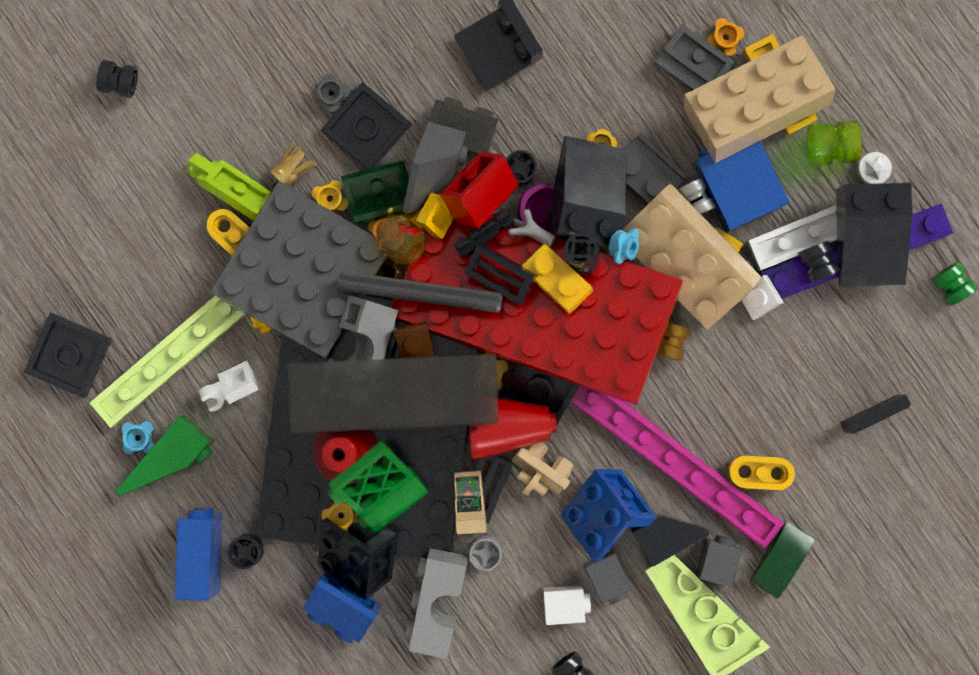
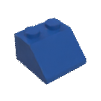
(341, 609)

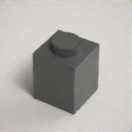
(719, 561)
(608, 578)

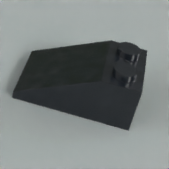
(588, 190)
(873, 233)

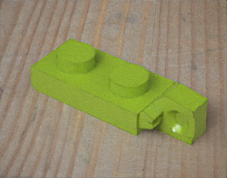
(229, 185)

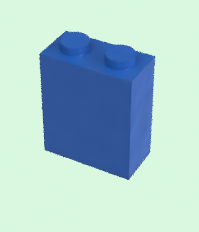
(741, 185)
(198, 555)

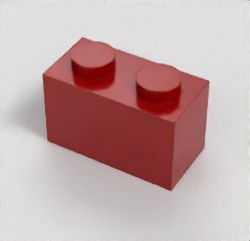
(479, 189)

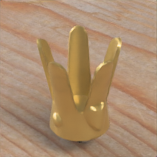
(285, 170)

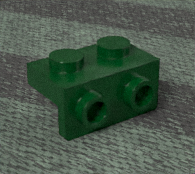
(376, 191)

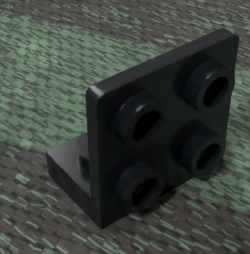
(499, 45)
(355, 564)

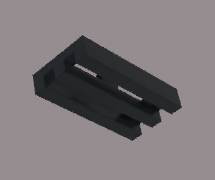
(525, 287)
(875, 413)
(495, 462)

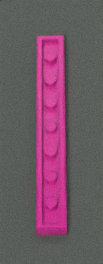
(679, 465)

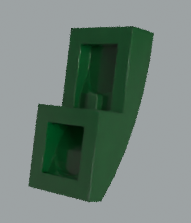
(782, 560)

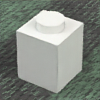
(565, 604)

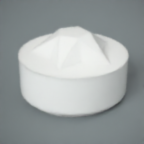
(874, 168)

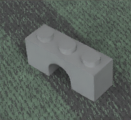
(370, 326)
(431, 630)

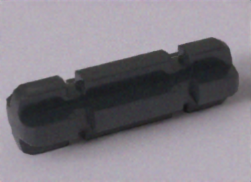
(484, 233)

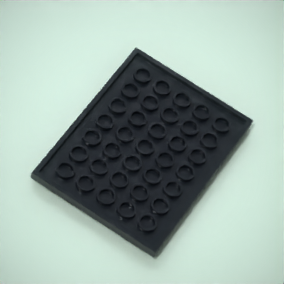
(297, 492)

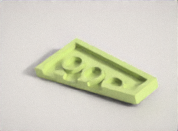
(708, 623)

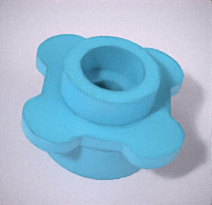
(624, 245)
(129, 433)

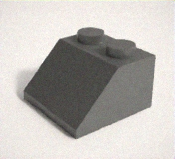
(434, 164)

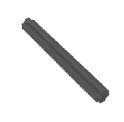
(420, 291)

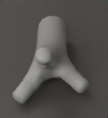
(532, 230)

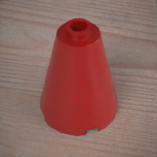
(517, 427)
(353, 442)

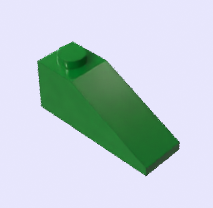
(175, 451)

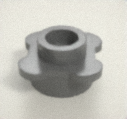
(340, 92)

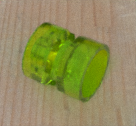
(831, 143)

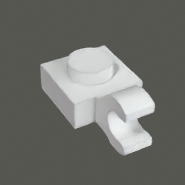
(762, 298)
(232, 386)

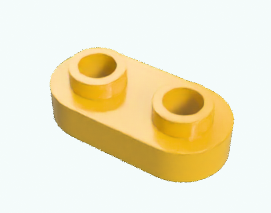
(232, 238)
(760, 472)

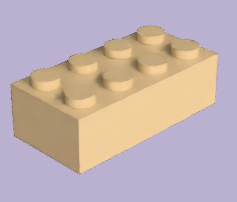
(759, 98)
(687, 247)

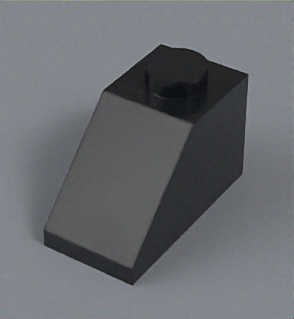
(667, 537)

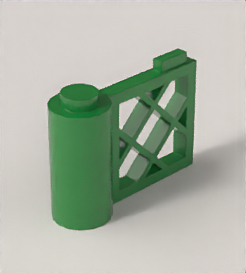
(388, 497)

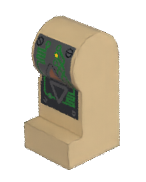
(469, 503)

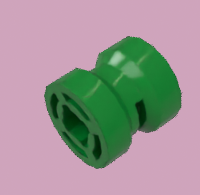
(954, 283)

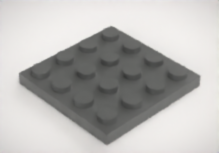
(292, 267)

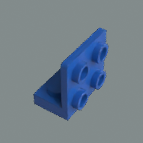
(604, 511)

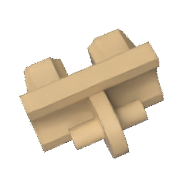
(553, 477)

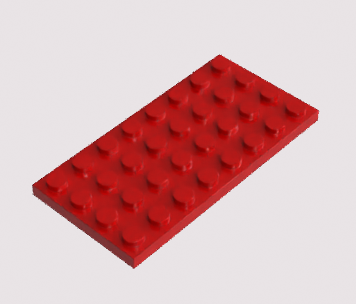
(600, 345)

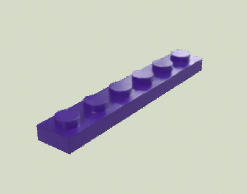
(791, 276)

